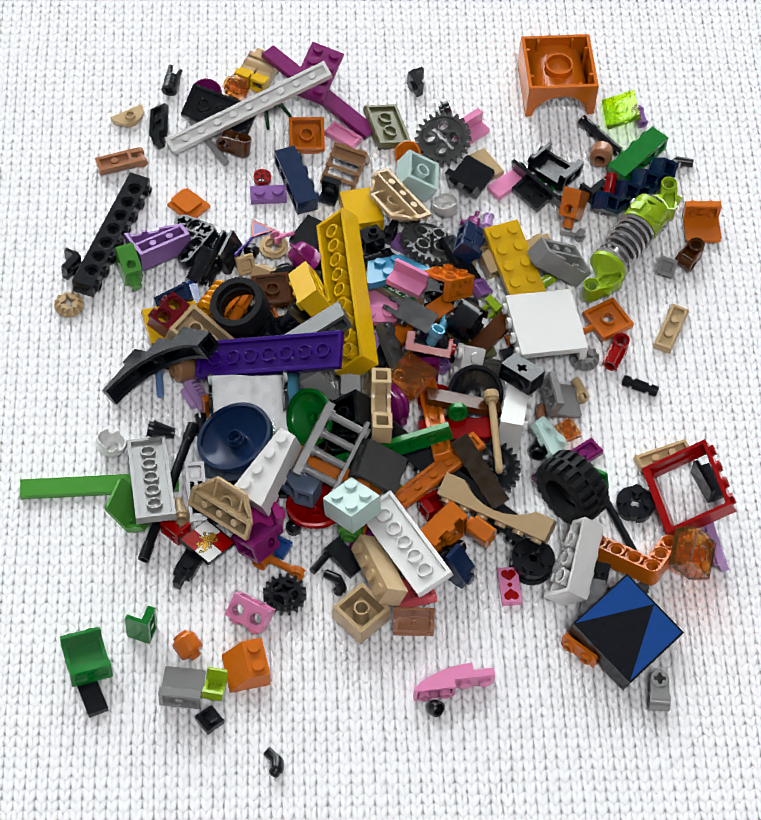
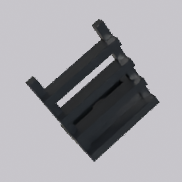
(226, 245)

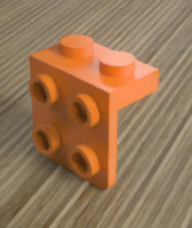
(702, 220)

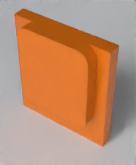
(188, 203)

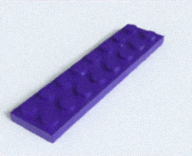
(274, 354)

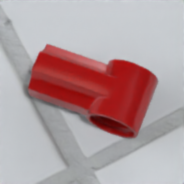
(616, 352)

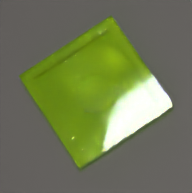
(621, 109)

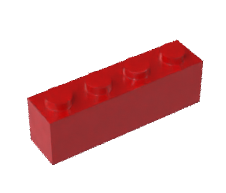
(479, 426)

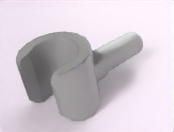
(578, 236)

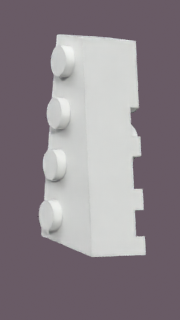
(513, 417)
(269, 471)
(577, 563)

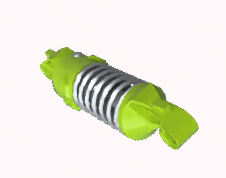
(631, 237)

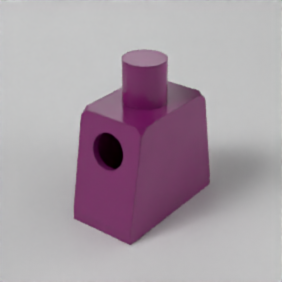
(261, 543)

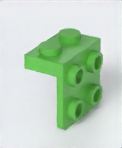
(121, 507)

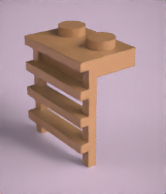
(350, 155)

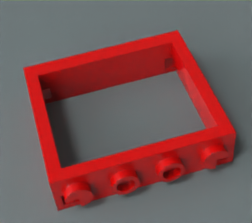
(679, 459)

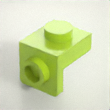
(215, 684)

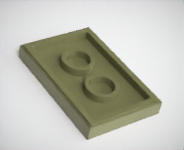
(386, 125)

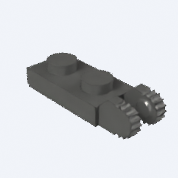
(389, 343)

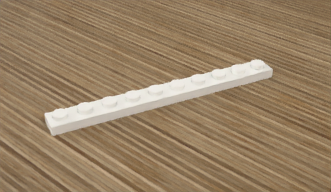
(249, 108)

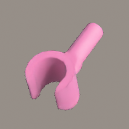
(278, 236)

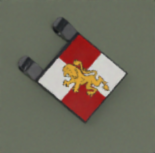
(207, 541)

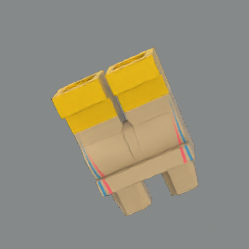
(257, 71)

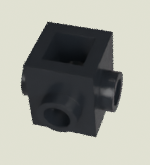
(372, 239)

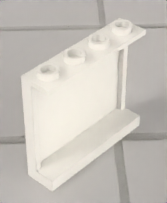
(544, 324)

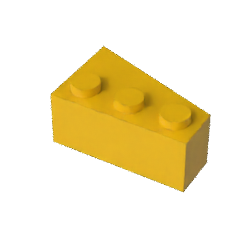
(308, 290)

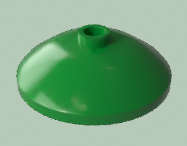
(304, 412)

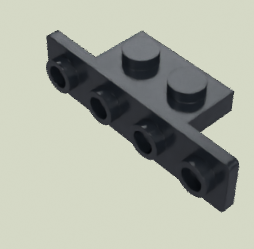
(532, 190)

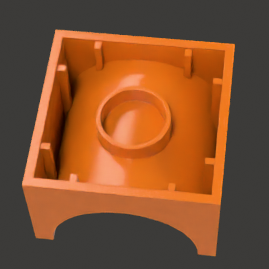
(557, 68)

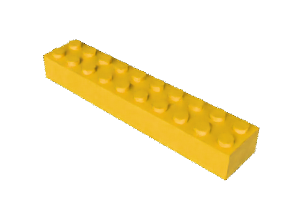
(347, 282)

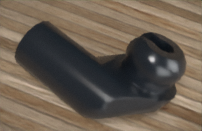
(683, 161)
(276, 762)

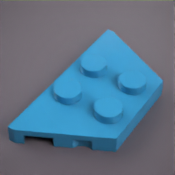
(380, 269)

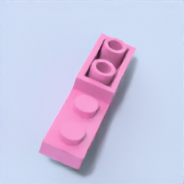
(445, 682)

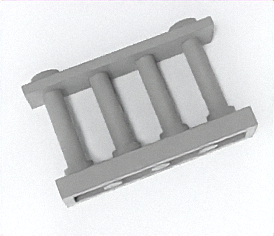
(320, 431)

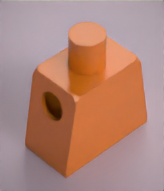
(573, 199)

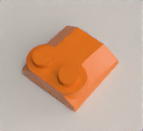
(307, 134)

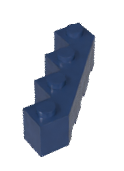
(642, 182)

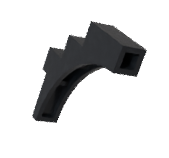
(141, 364)

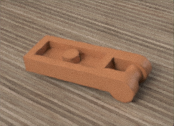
(121, 160)

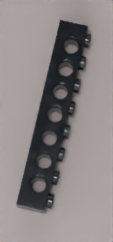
(111, 235)

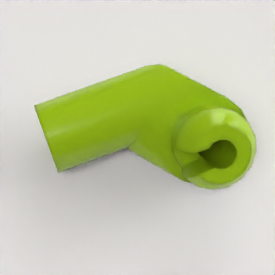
(548, 279)

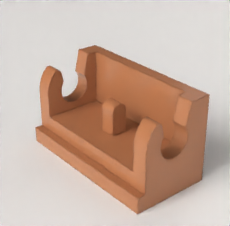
(413, 621)

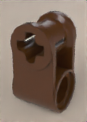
(236, 143)
(691, 253)

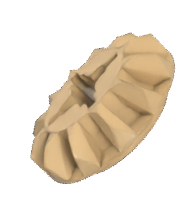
(266, 248)
(63, 308)

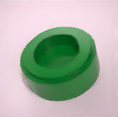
(457, 411)

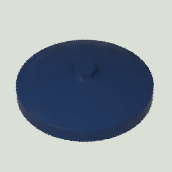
(234, 437)

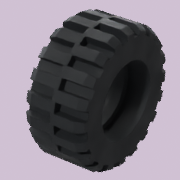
(572, 486)

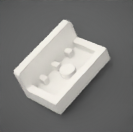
(466, 356)

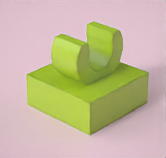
(493, 304)

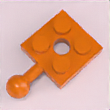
(603, 329)

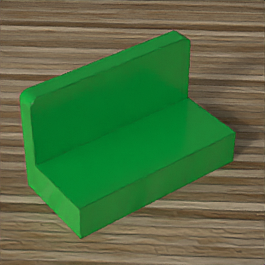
(144, 628)

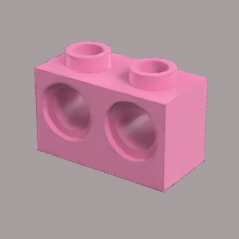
(251, 608)

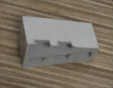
(559, 260)

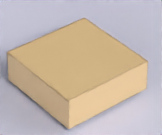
(244, 263)

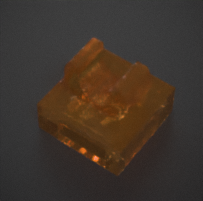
(568, 429)

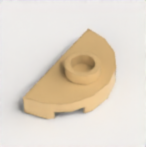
(129, 117)

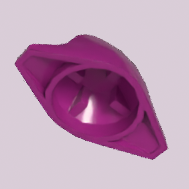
(399, 406)

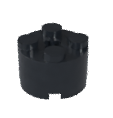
(467, 320)

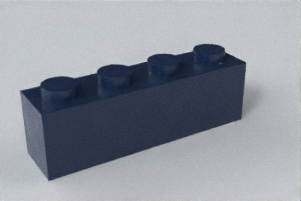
(295, 177)

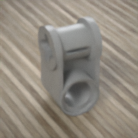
(658, 691)

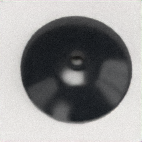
(475, 379)

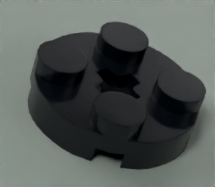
(634, 494)

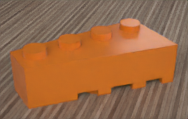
(445, 527)

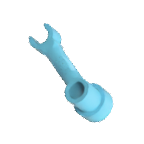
(437, 331)

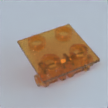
(412, 375)

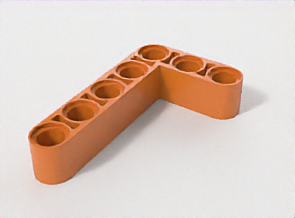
(637, 565)

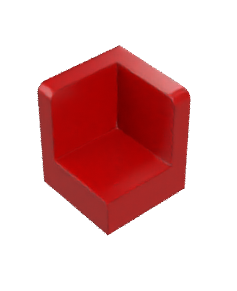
(429, 505)

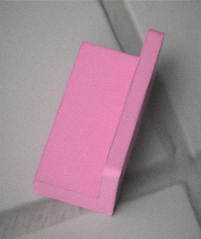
(476, 126)
(408, 279)

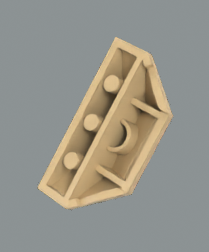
(396, 198)
(224, 505)

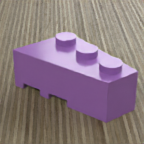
(159, 245)

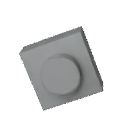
(667, 266)

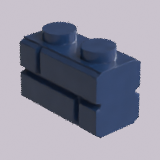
(469, 242)

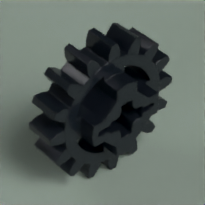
(285, 585)

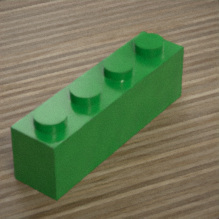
(638, 154)

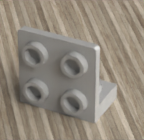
(559, 398)
(182, 687)

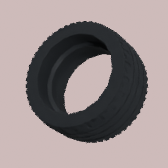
(230, 290)

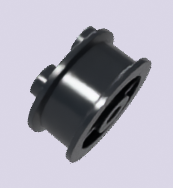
(532, 561)

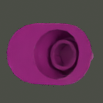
(303, 252)

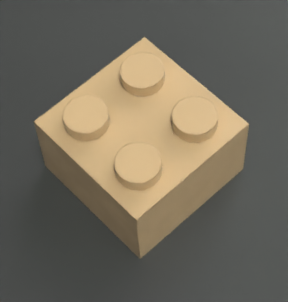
(360, 613)

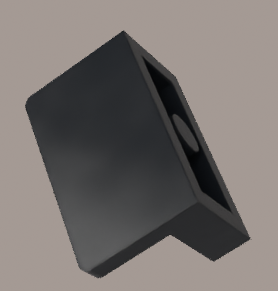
(706, 481)

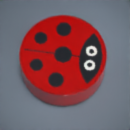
(262, 177)

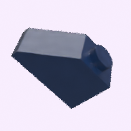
(461, 567)

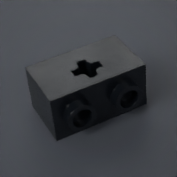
(521, 374)

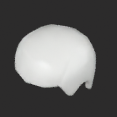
(446, 204)
(111, 443)

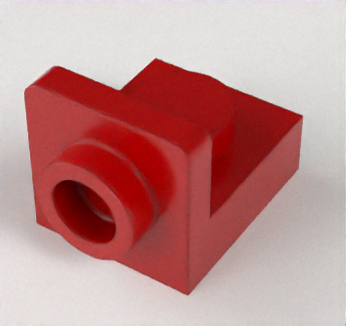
(173, 531)

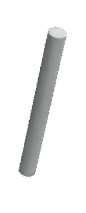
(213, 147)

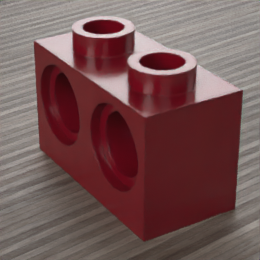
(167, 313)

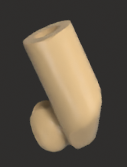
(581, 392)

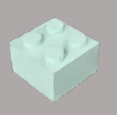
(418, 174)
(352, 505)

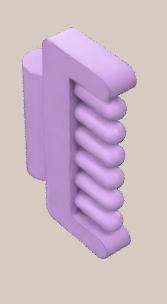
(191, 394)

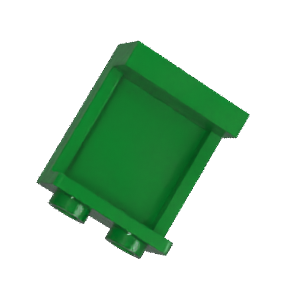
(85, 656)

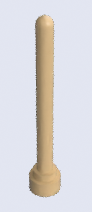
(491, 398)

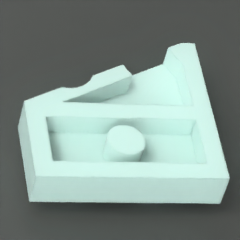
(548, 436)

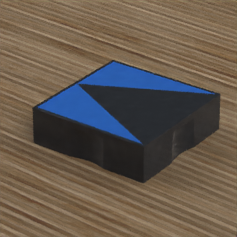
(625, 631)

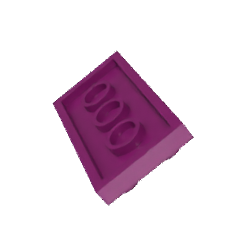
(315, 55)

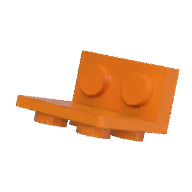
(457, 282)

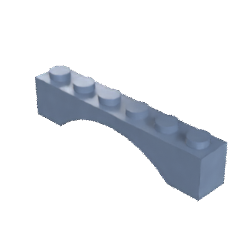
(302, 489)

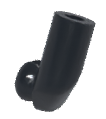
(338, 580)

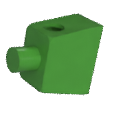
(129, 265)

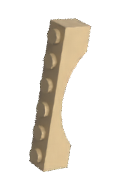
(534, 524)

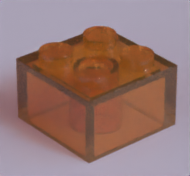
(692, 553)

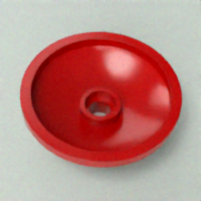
(310, 517)

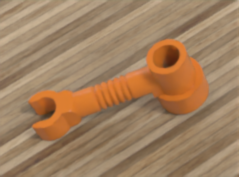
(292, 570)

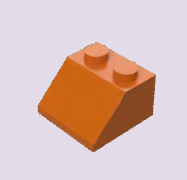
(246, 666)

